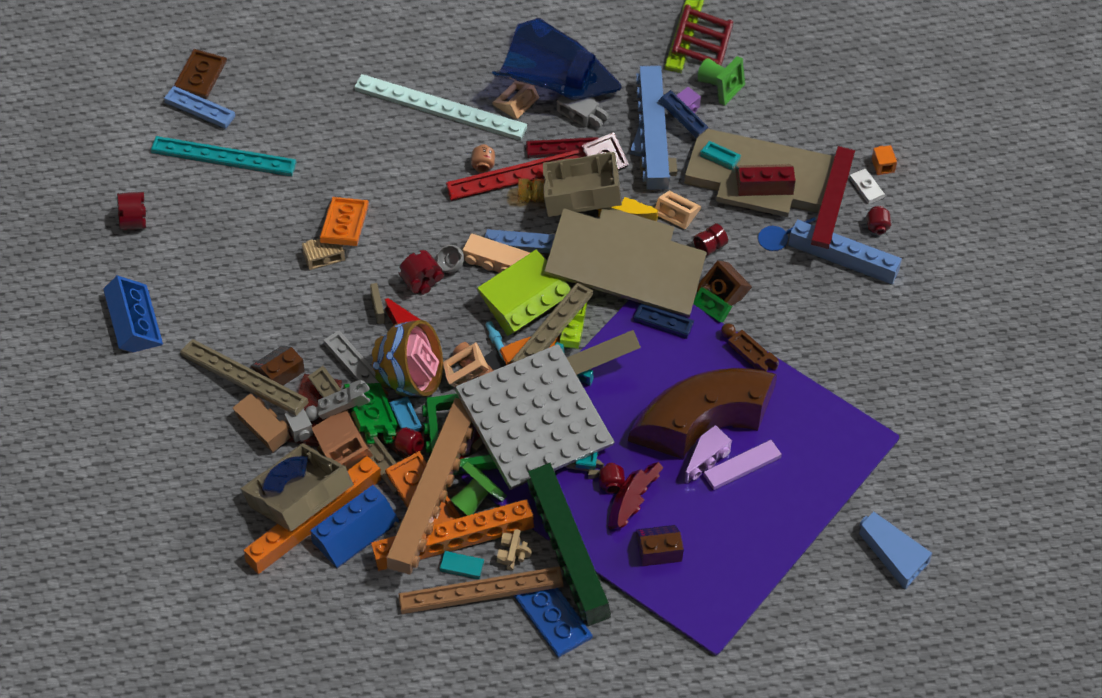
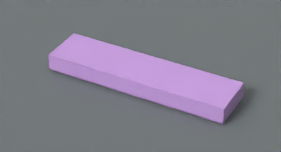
(742, 464)

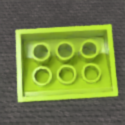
(522, 292)

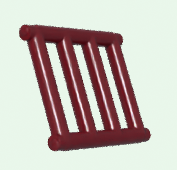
(680, 36)

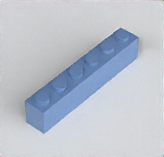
(847, 253)

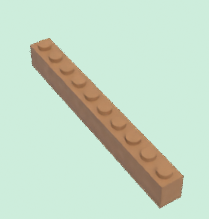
(431, 490)

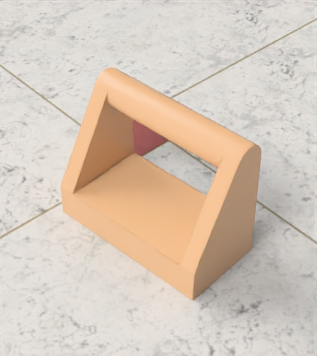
(518, 103)
(674, 212)
(468, 372)

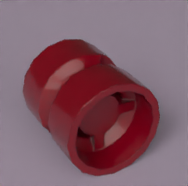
(711, 239)

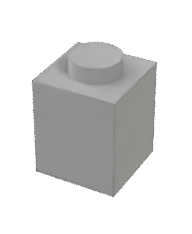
(299, 426)

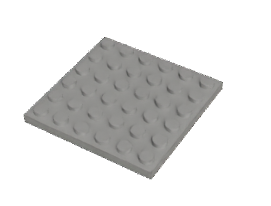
(534, 415)

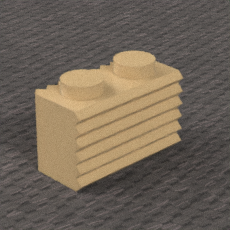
(322, 254)

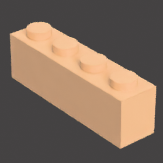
(491, 254)

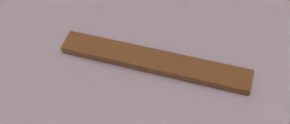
(480, 590)

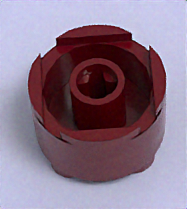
(131, 210)
(420, 272)

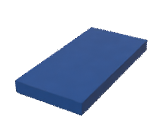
(554, 619)

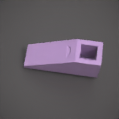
(709, 449)

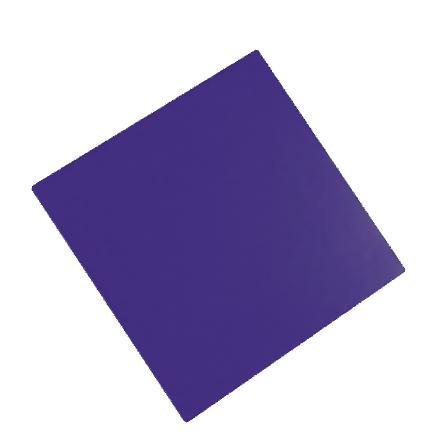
(732, 537)

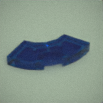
(283, 472)

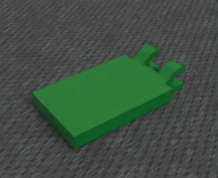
(375, 416)

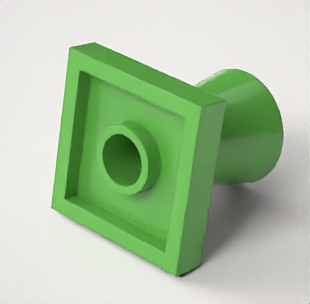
(728, 79)
(476, 491)

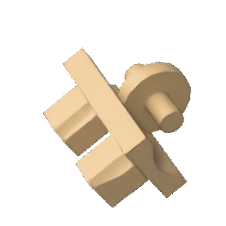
(508, 557)

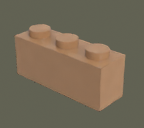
(262, 422)

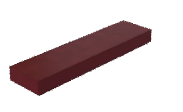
(554, 147)

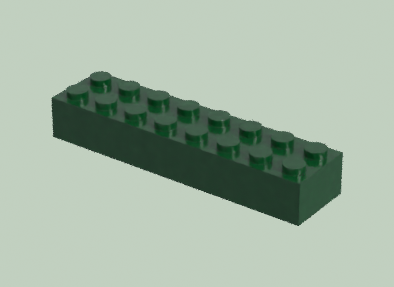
(568, 545)

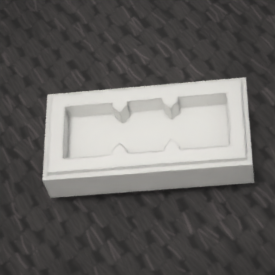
(867, 186)

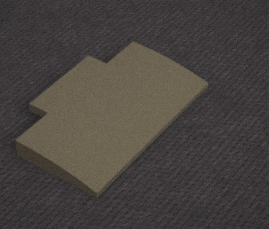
(810, 170)
(626, 259)

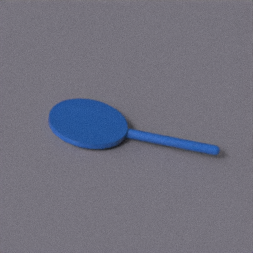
(774, 237)

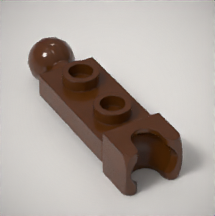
(749, 349)

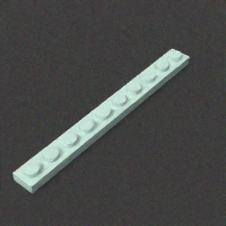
(441, 107)

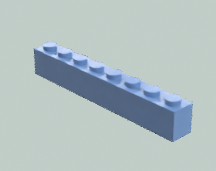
(653, 128)

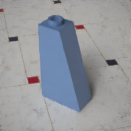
(894, 548)

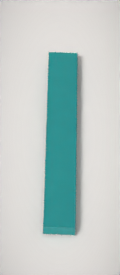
(223, 156)

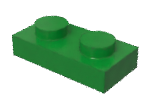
(712, 304)

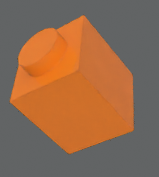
(884, 160)

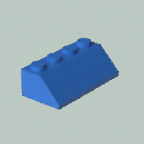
(132, 315)
(354, 526)

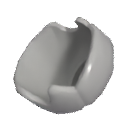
(450, 258)

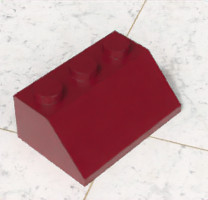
(765, 179)

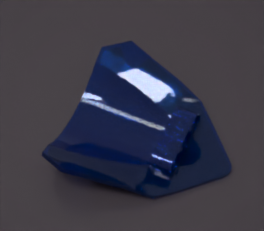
(556, 62)

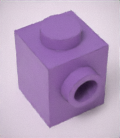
(690, 98)

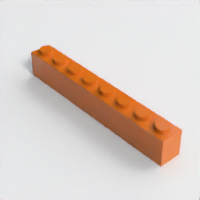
(280, 540)

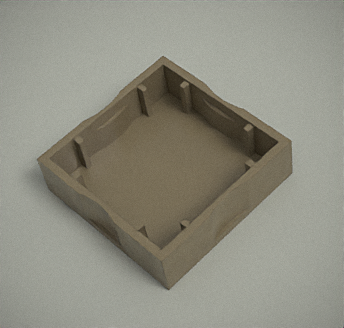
(581, 183)
(301, 497)

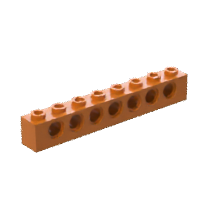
(466, 531)

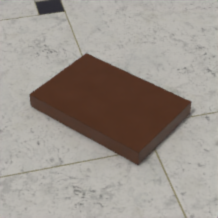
(200, 73)

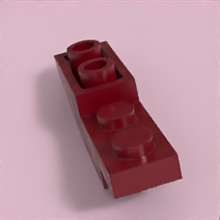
(629, 495)

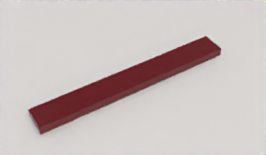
(832, 197)

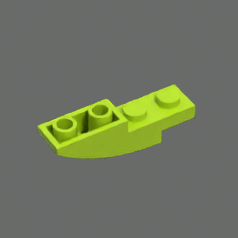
(572, 334)

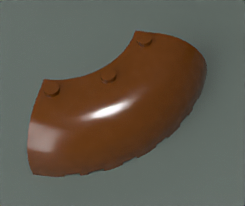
(700, 402)

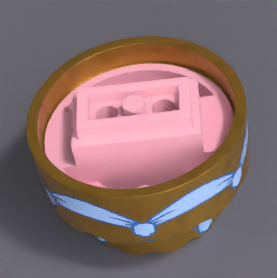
(409, 359)

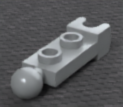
(339, 401)

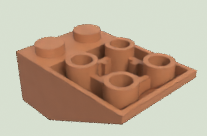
(341, 440)

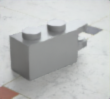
(583, 111)

